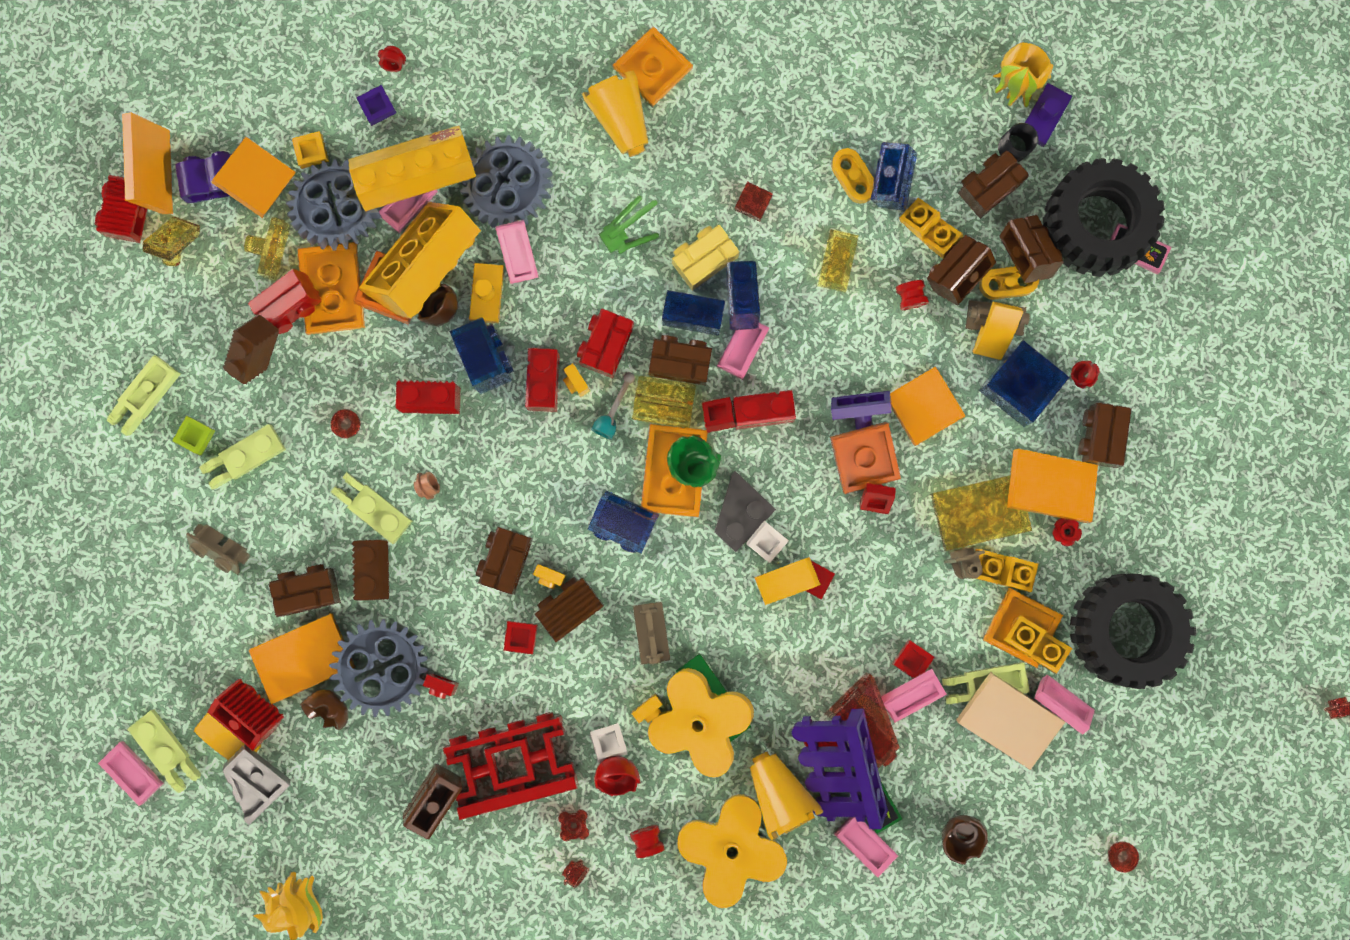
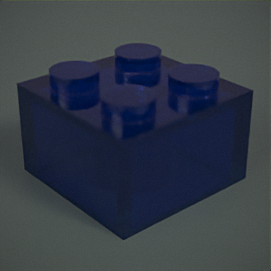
(480, 355)
(1024, 383)

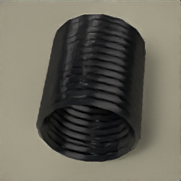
(1028, 135)

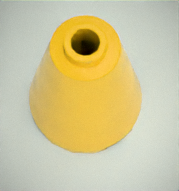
(620, 112)
(781, 796)

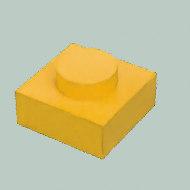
(310, 149)
(575, 381)
(549, 577)
(648, 710)

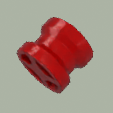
(912, 295)
(647, 841)

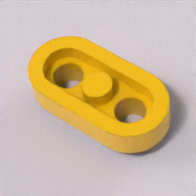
(852, 177)
(1007, 284)

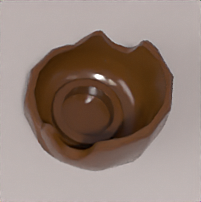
(439, 307)
(328, 706)
(963, 849)

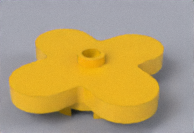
(720, 715)
(738, 828)

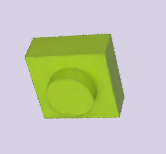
(193, 435)

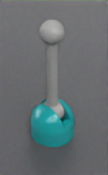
(606, 425)

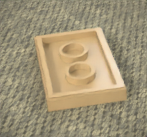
(1010, 721)

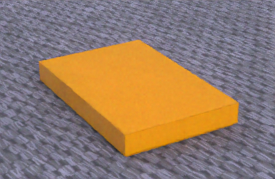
(147, 164)
(337, 282)
(1052, 486)
(660, 489)
(298, 658)

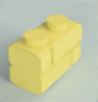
(704, 256)

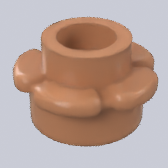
(426, 485)

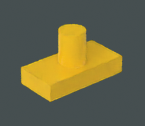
(486, 292)

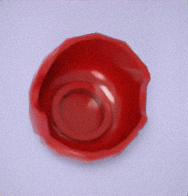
(616, 776)

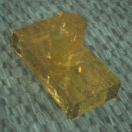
(171, 239)
(270, 249)
(838, 260)

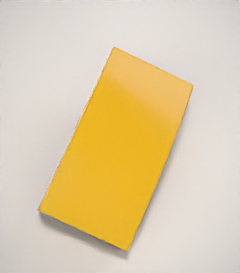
(930, 228)
(998, 330)
(1007, 571)
(787, 581)
(1038, 644)
(218, 737)

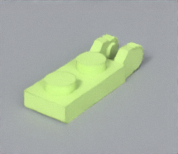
(143, 393)
(244, 455)
(374, 510)
(1013, 674)
(163, 749)

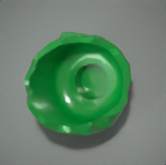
(693, 461)

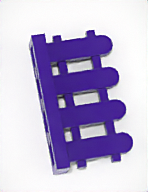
(856, 755)

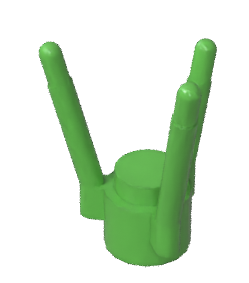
(614, 233)

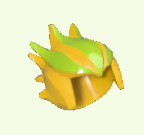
(1023, 71)
(291, 908)

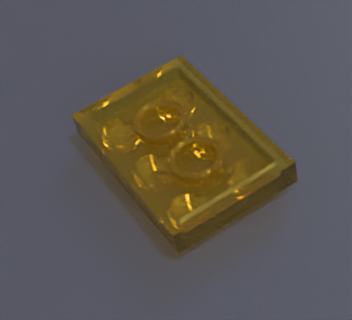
(977, 514)

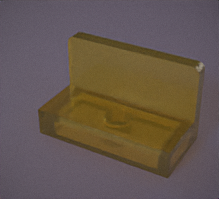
(663, 402)

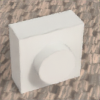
(767, 541)
(608, 742)

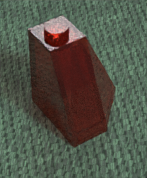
(866, 696)

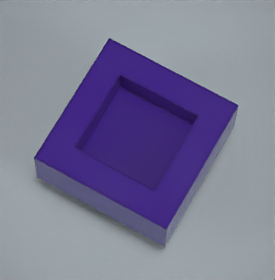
(376, 105)

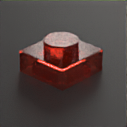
(753, 201)

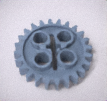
(527, 194)
(309, 212)
(367, 643)

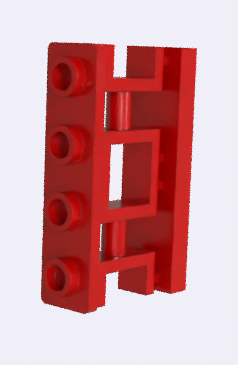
(516, 787)

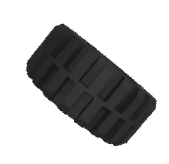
(1123, 187)
(1170, 638)

